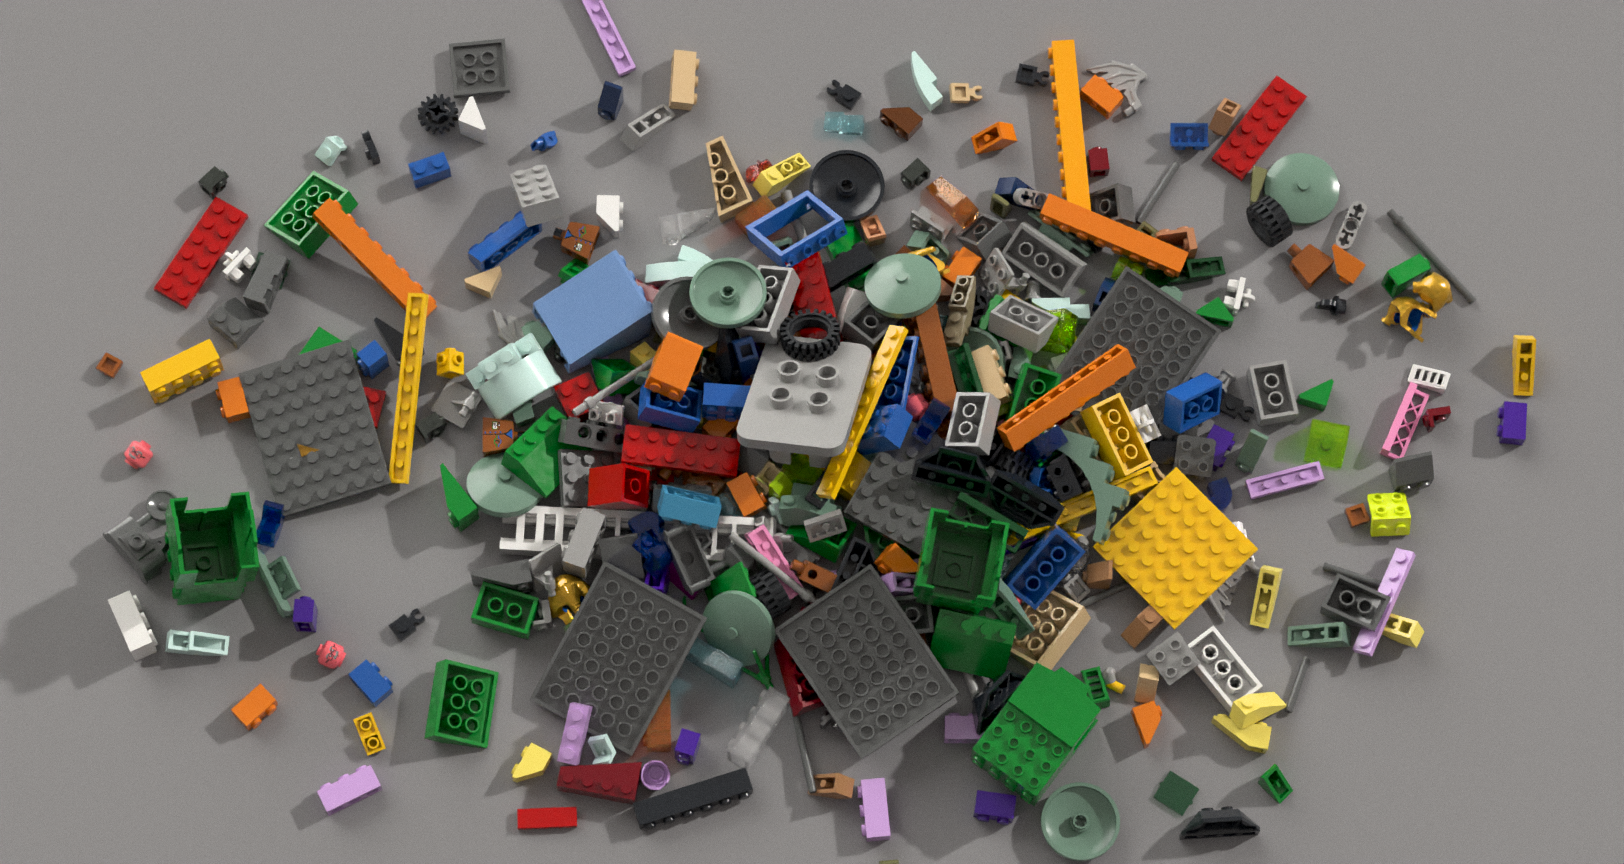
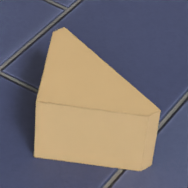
(484, 282)
(1146, 684)

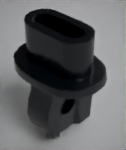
(1335, 305)

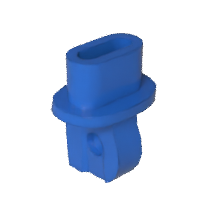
(546, 140)

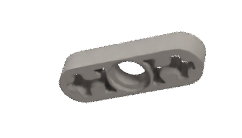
(1032, 196)
(1360, 217)

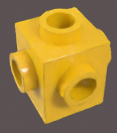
(450, 363)

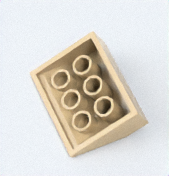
(1056, 627)

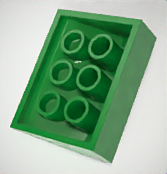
(294, 218)
(535, 453)
(972, 643)
(461, 704)

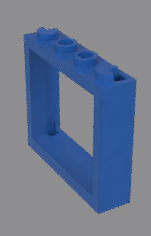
(788, 213)

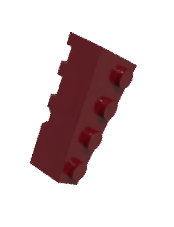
(801, 694)
(604, 781)

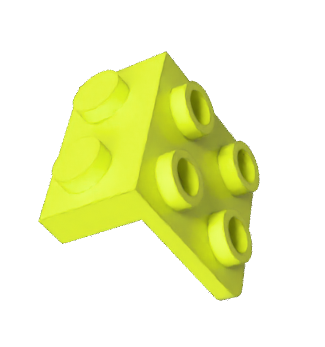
(1389, 514)

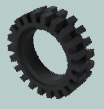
(811, 349)

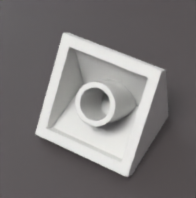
(471, 122)

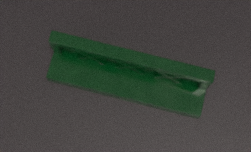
(964, 370)
(987, 514)

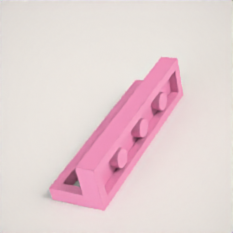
(1400, 416)
(765, 545)

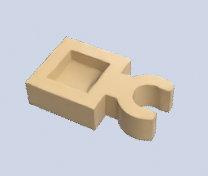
(962, 93)

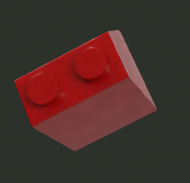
(618, 487)

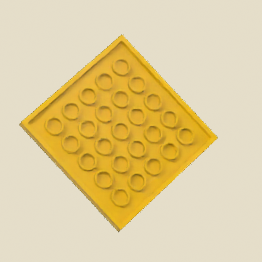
(1175, 548)

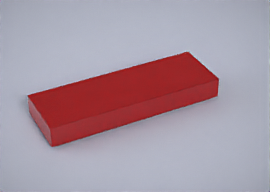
(547, 818)

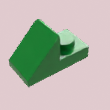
(571, 269)

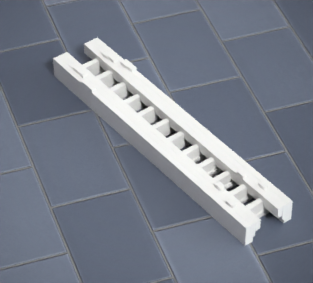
(615, 519)

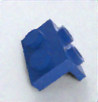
(1189, 135)
(1039, 478)

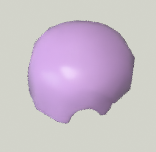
(655, 775)

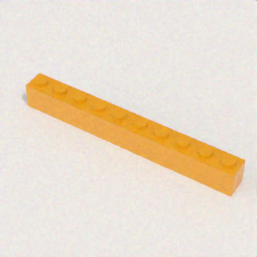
(1069, 123)

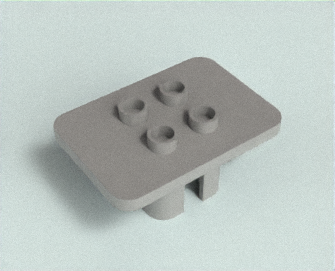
(804, 402)

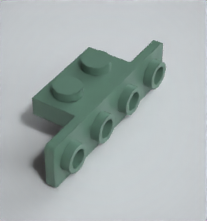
(1064, 239)
(279, 581)

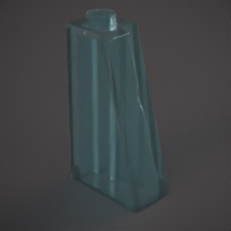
(716, 663)

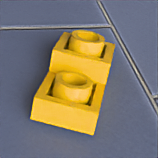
(369, 733)

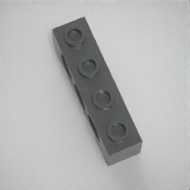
(569, 434)

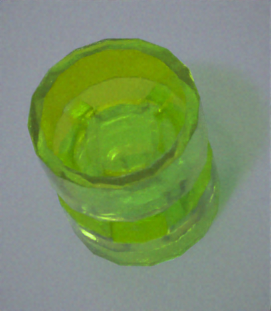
(1122, 263)

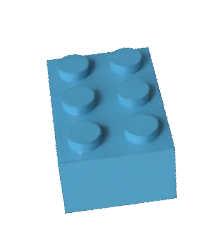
(689, 507)

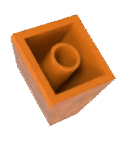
(673, 366)

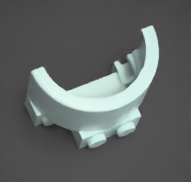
(513, 378)

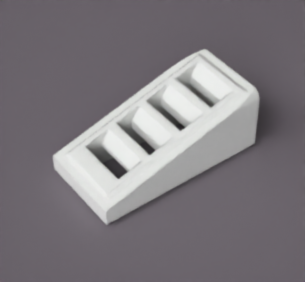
(1431, 372)

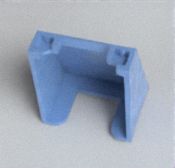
(596, 312)

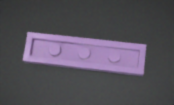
(1284, 480)

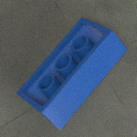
(502, 243)
(899, 379)
(1044, 566)

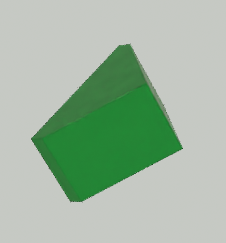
(1216, 313)
(1317, 396)
(1275, 784)

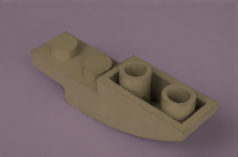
(961, 310)

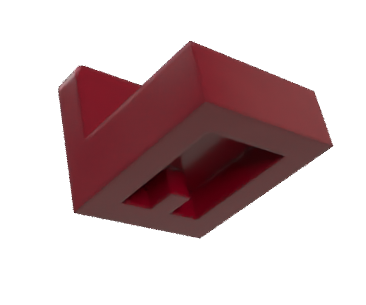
(1438, 414)

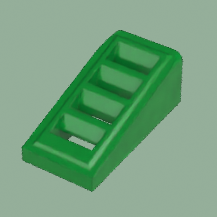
(1100, 699)

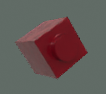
(1098, 162)

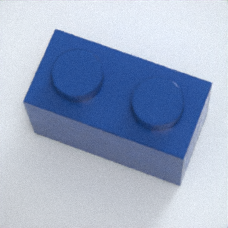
(429, 170)
(372, 360)
(371, 682)

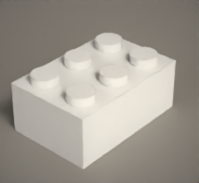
(133, 625)

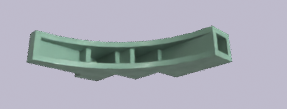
(524, 414)
(1107, 497)

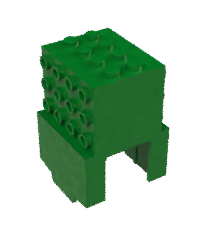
(211, 550)
(959, 563)
(1037, 732)

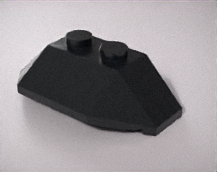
(953, 471)
(1023, 501)
(857, 557)
(993, 698)
(1219, 823)

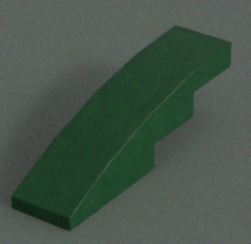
(1192, 271)

